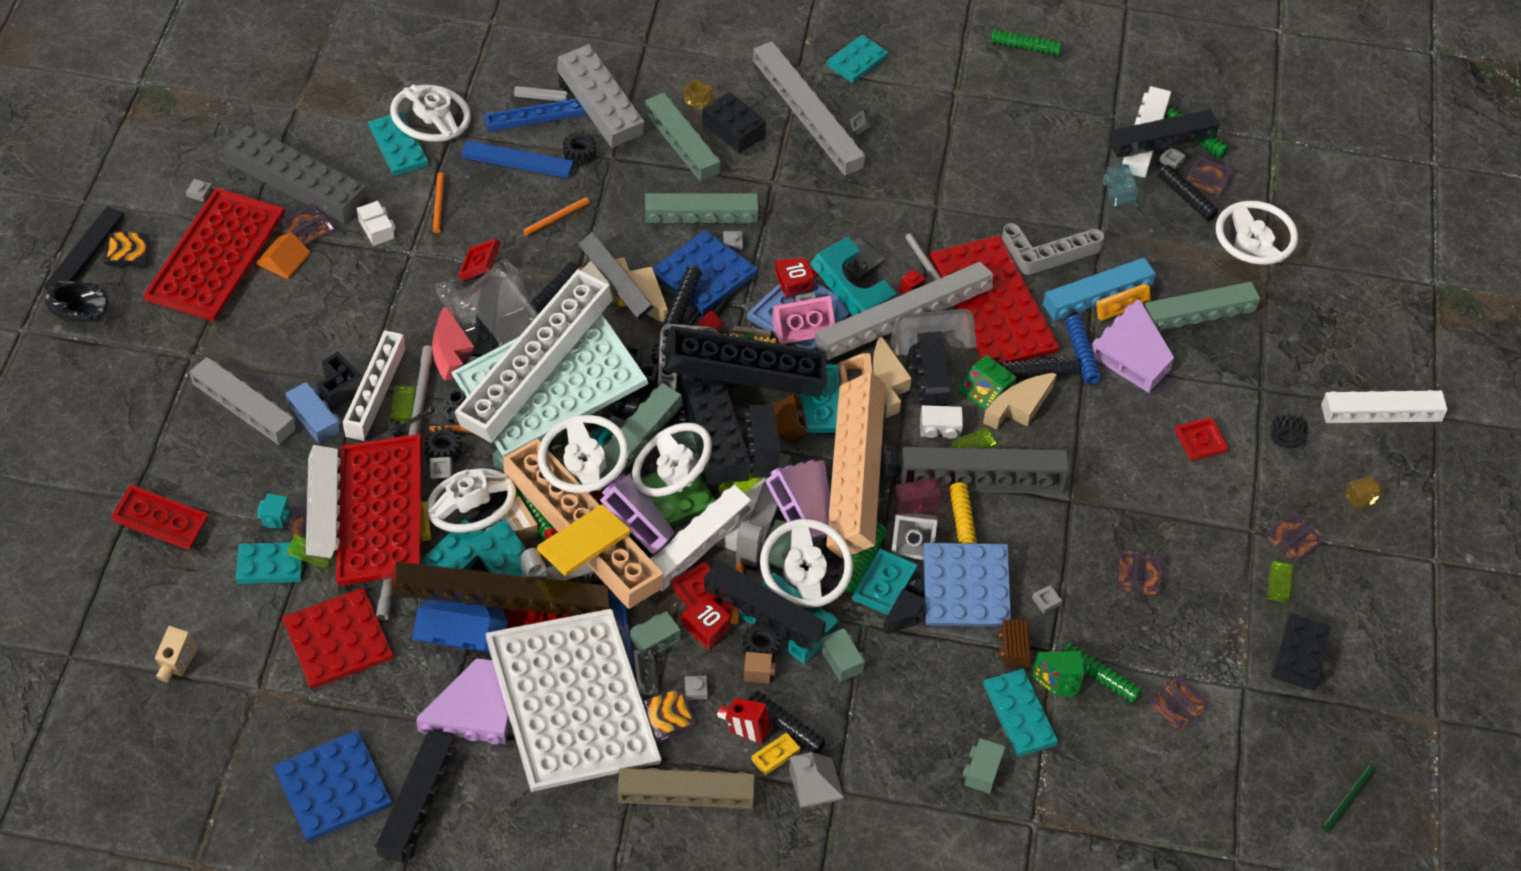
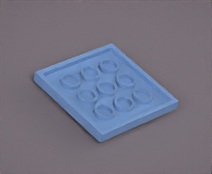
(763, 311)
(966, 584)

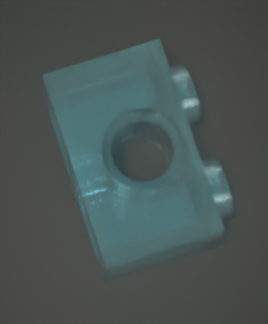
(1120, 185)

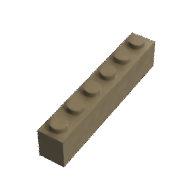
(686, 788)

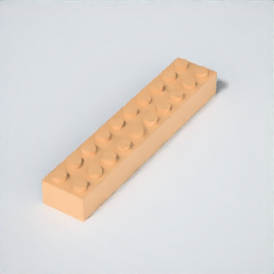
(857, 463)
(623, 565)

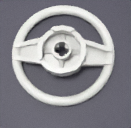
(432, 105)
(1253, 238)
(583, 449)
(677, 464)
(466, 491)
(804, 553)

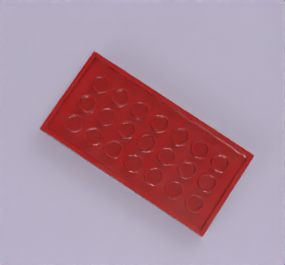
(214, 254)
(1005, 317)
(379, 508)

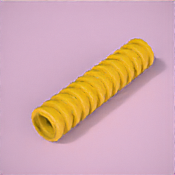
(963, 513)

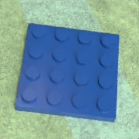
(721, 269)
(332, 786)

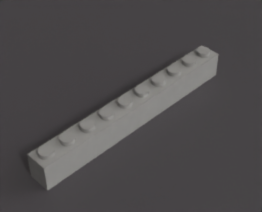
(809, 108)
(881, 319)

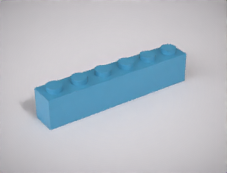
(1085, 292)

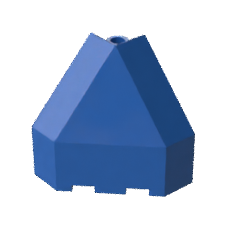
(457, 624)

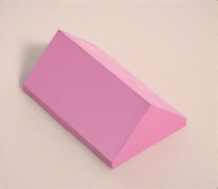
(802, 319)

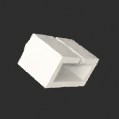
(376, 223)
(941, 421)

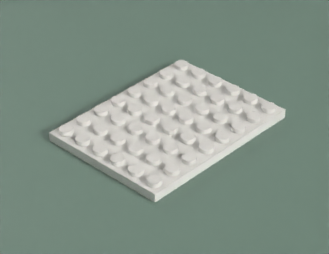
(572, 699)

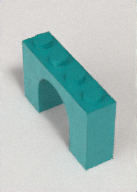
(829, 267)
(801, 654)

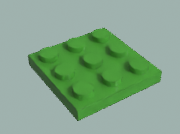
(680, 505)

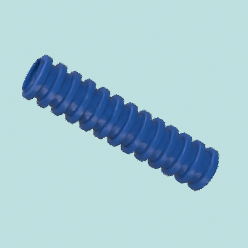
(1083, 349)

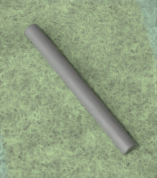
(923, 258)

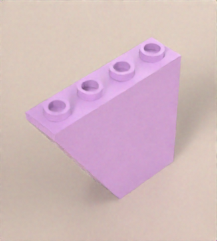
(1134, 348)
(802, 493)
(637, 513)
(469, 707)

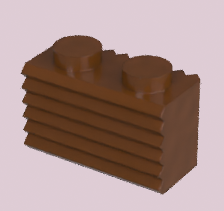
(790, 418)
(1015, 642)

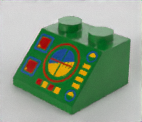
(986, 382)
(1059, 672)

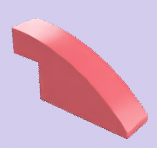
(450, 345)

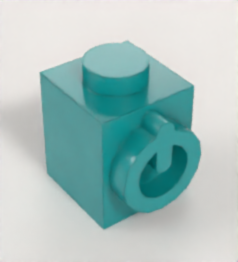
(274, 511)

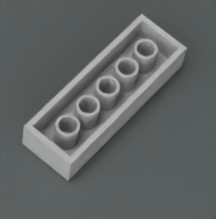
(600, 95)

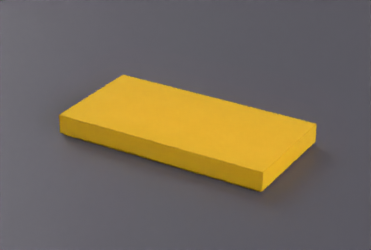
(583, 540)

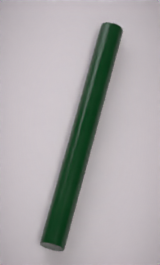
(1347, 799)

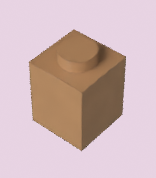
(758, 667)

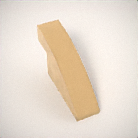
(648, 284)
(893, 374)
(1020, 401)

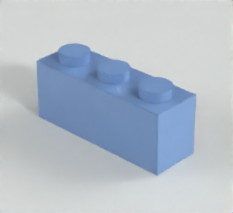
(313, 412)

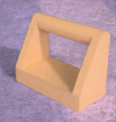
(860, 361)

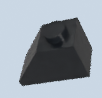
(905, 612)

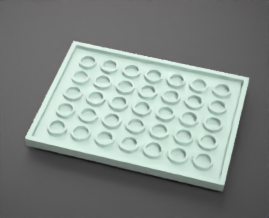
(585, 381)

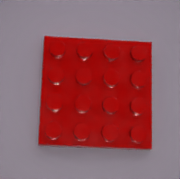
(337, 638)

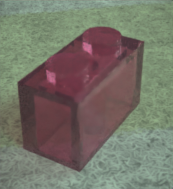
(917, 496)

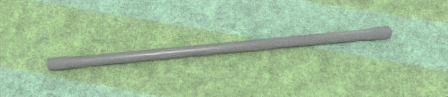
(384, 602)

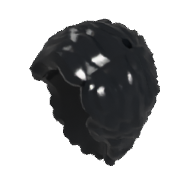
(76, 301)

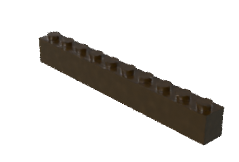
(497, 590)

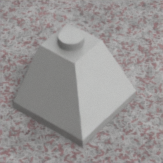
(911, 533)
(814, 779)

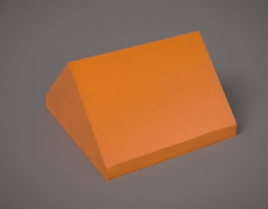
(284, 255)

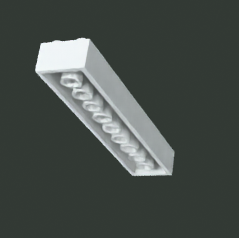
(533, 356)

